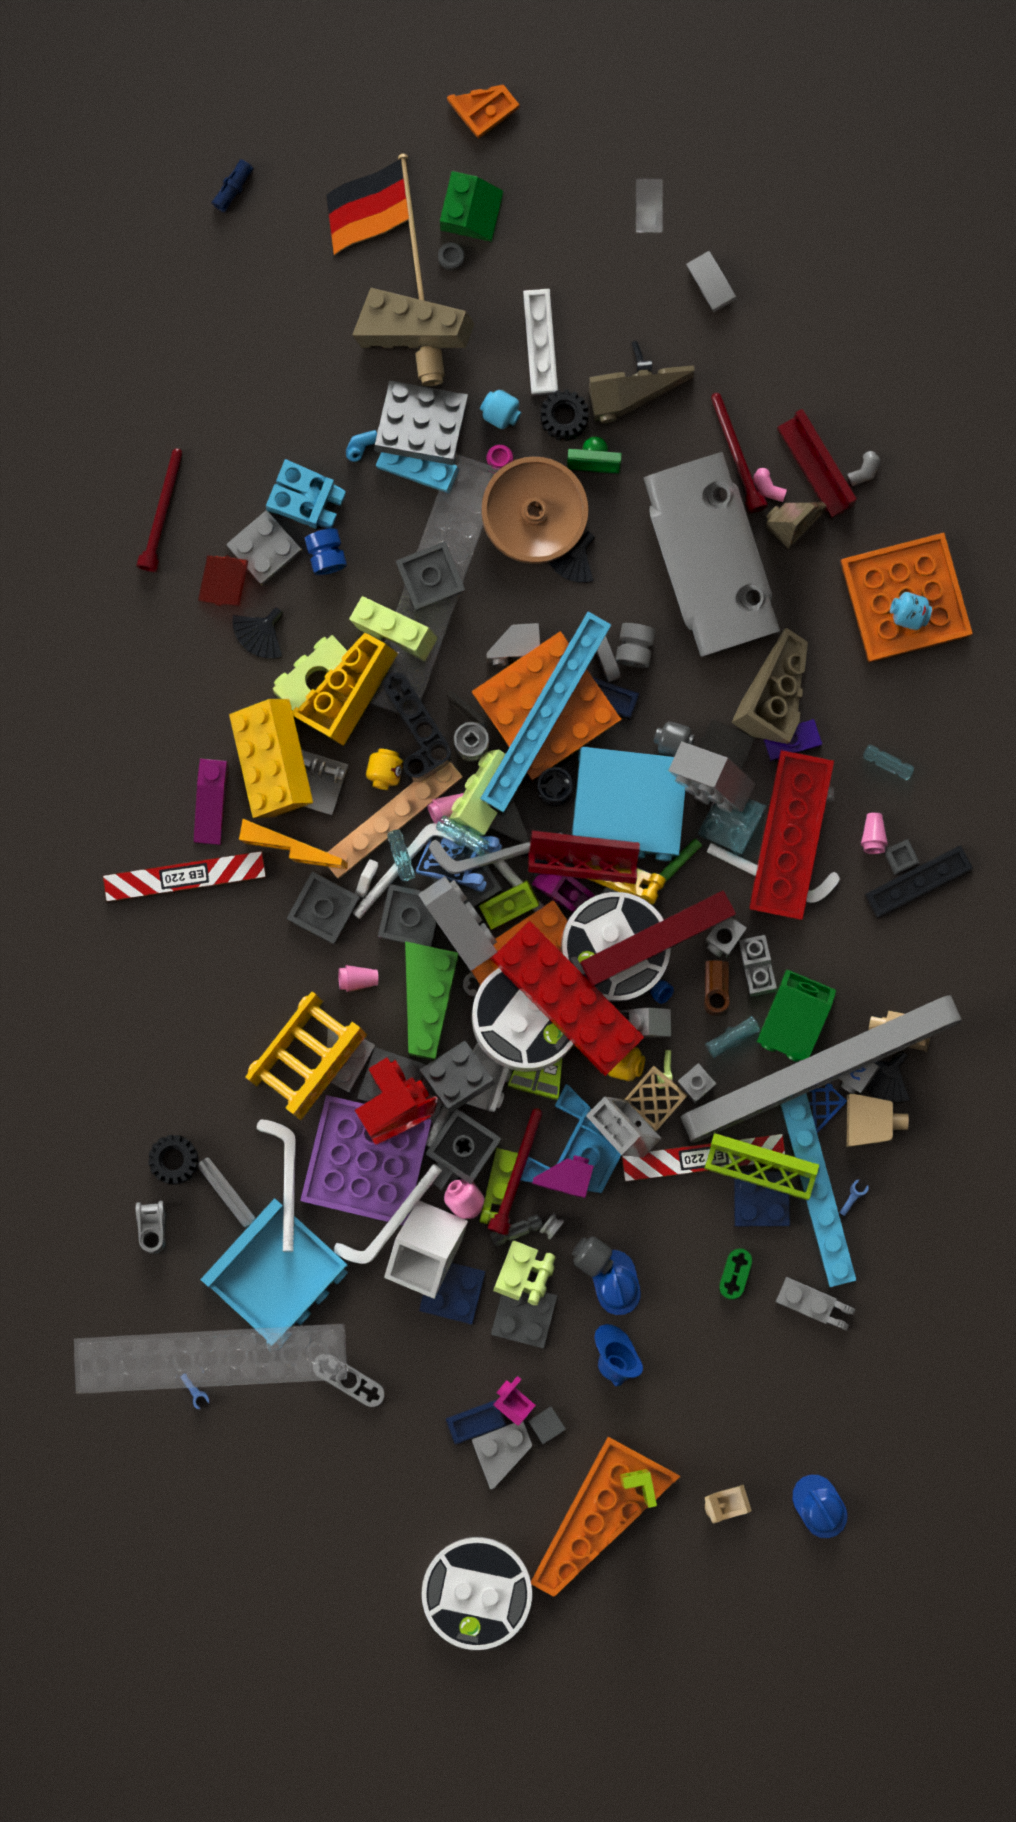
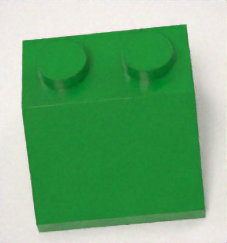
(470, 207)

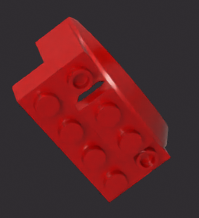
(398, 1106)

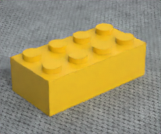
(271, 758)

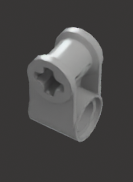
(151, 1224)

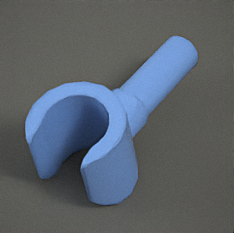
(852, 1198)
(196, 1393)

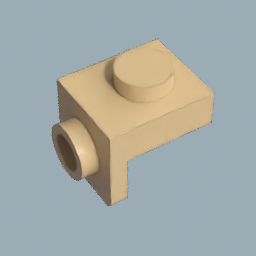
(727, 1504)

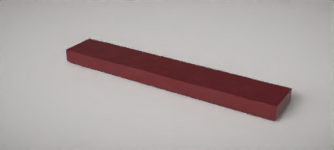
(657, 938)

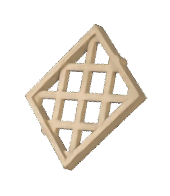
(668, 1083)

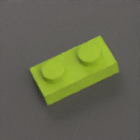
(509, 904)

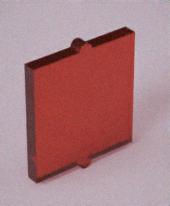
(223, 580)

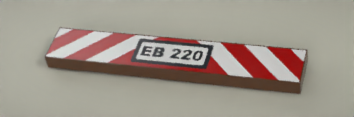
(184, 876)
(689, 1159)

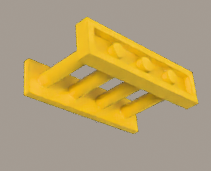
(316, 1079)

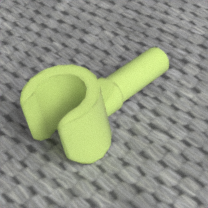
(667, 1070)

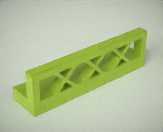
(765, 1157)
(643, 1479)

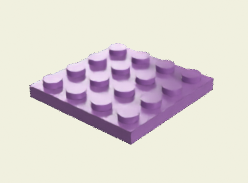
(356, 1174)

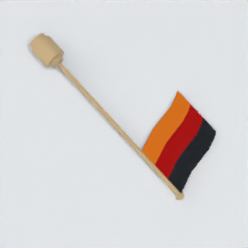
(373, 208)

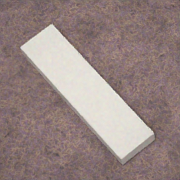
(540, 342)

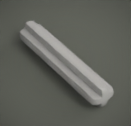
(226, 1192)

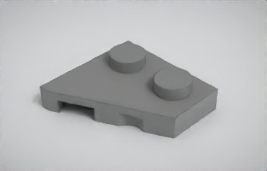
(353, 1067)
(501, 1451)

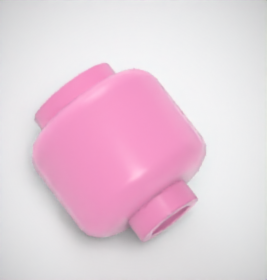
(464, 1199)

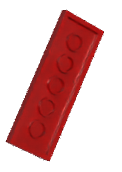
(791, 834)
(567, 998)

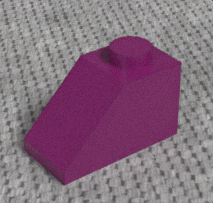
(563, 890)
(567, 1177)

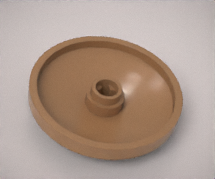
(534, 510)

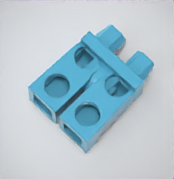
(304, 495)

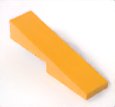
(299, 852)

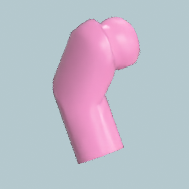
(765, 486)

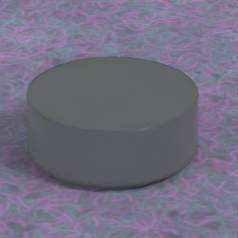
(451, 256)

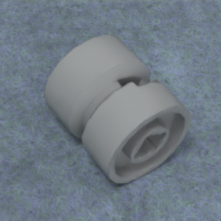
(635, 645)
(471, 741)

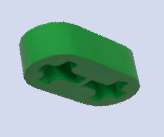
(742, 1276)

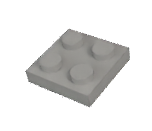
(264, 546)

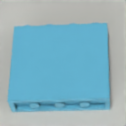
(629, 800)
(274, 1285)

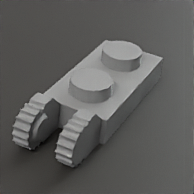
(812, 1303)

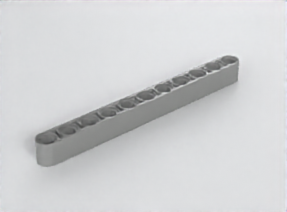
(821, 1068)

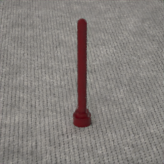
(754, 500)
(148, 560)
(500, 1222)

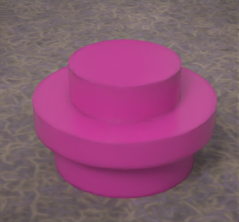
(499, 456)

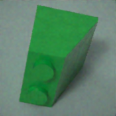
(796, 1016)

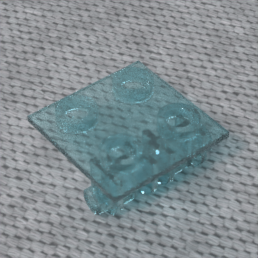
(734, 828)

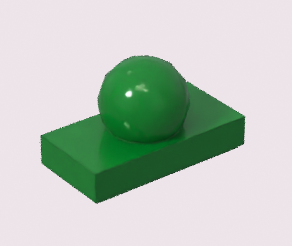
(594, 457)

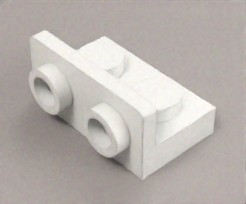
(492, 1097)

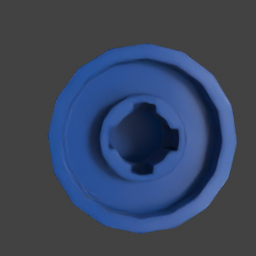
(325, 551)

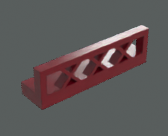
(817, 464)
(583, 853)

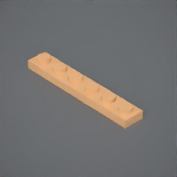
(392, 817)

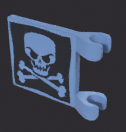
(430, 867)

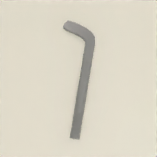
(457, 867)

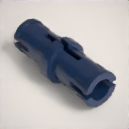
(232, 185)

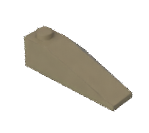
(617, 395)
(793, 520)
(773, 698)

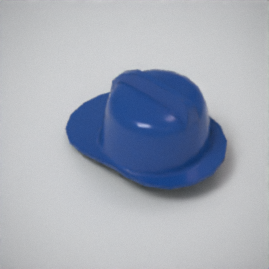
(619, 1287)
(617, 1355)
(819, 1506)

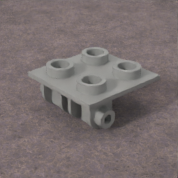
(325, 781)

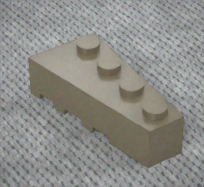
(406, 321)

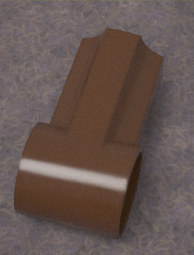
(716, 985)

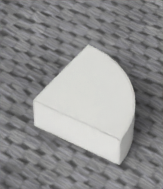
(366, 877)

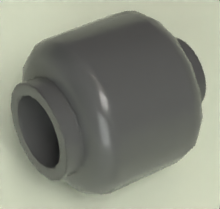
(671, 736)
(592, 1256)

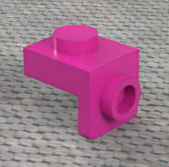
(513, 1402)

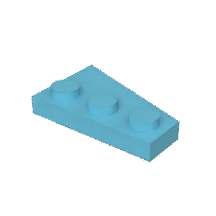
(425, 472)

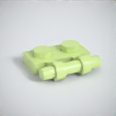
(516, 1270)

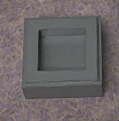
(901, 857)
(547, 1425)

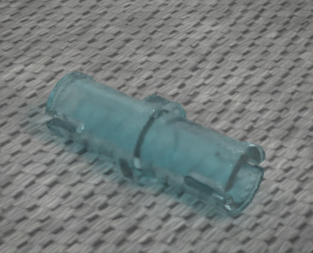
(462, 835)
(732, 1037)

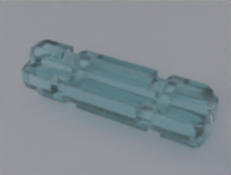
(888, 762)
(401, 855)

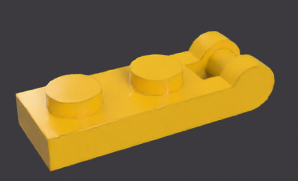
(650, 894)

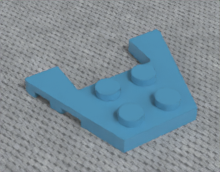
(584, 1142)

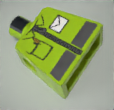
(540, 1082)

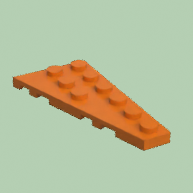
(598, 1514)

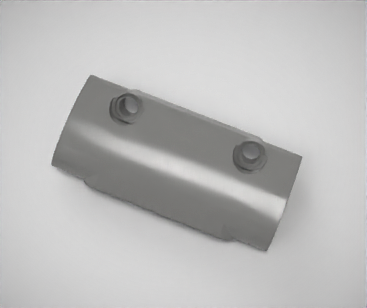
(710, 554)

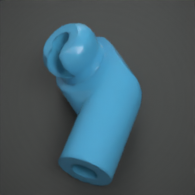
(358, 444)

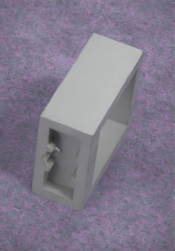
(618, 1121)

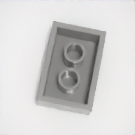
(711, 778)
(459, 922)

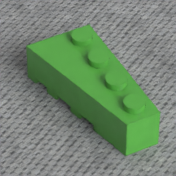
(429, 987)

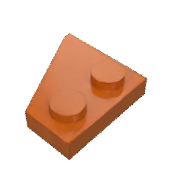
(484, 108)

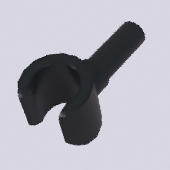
(641, 365)

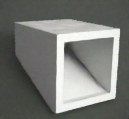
(425, 1249)

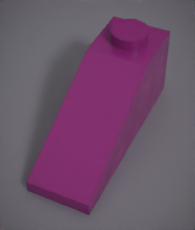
(210, 801)

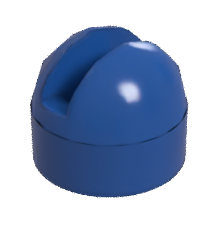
(662, 991)

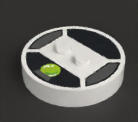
(605, 922)
(514, 1028)
(476, 1593)

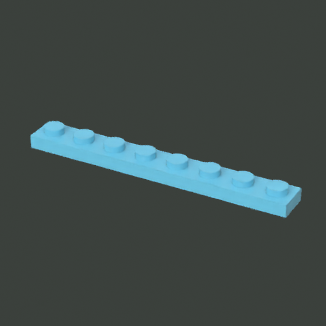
(545, 712)
(822, 1201)

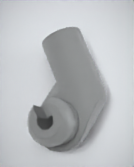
(868, 470)

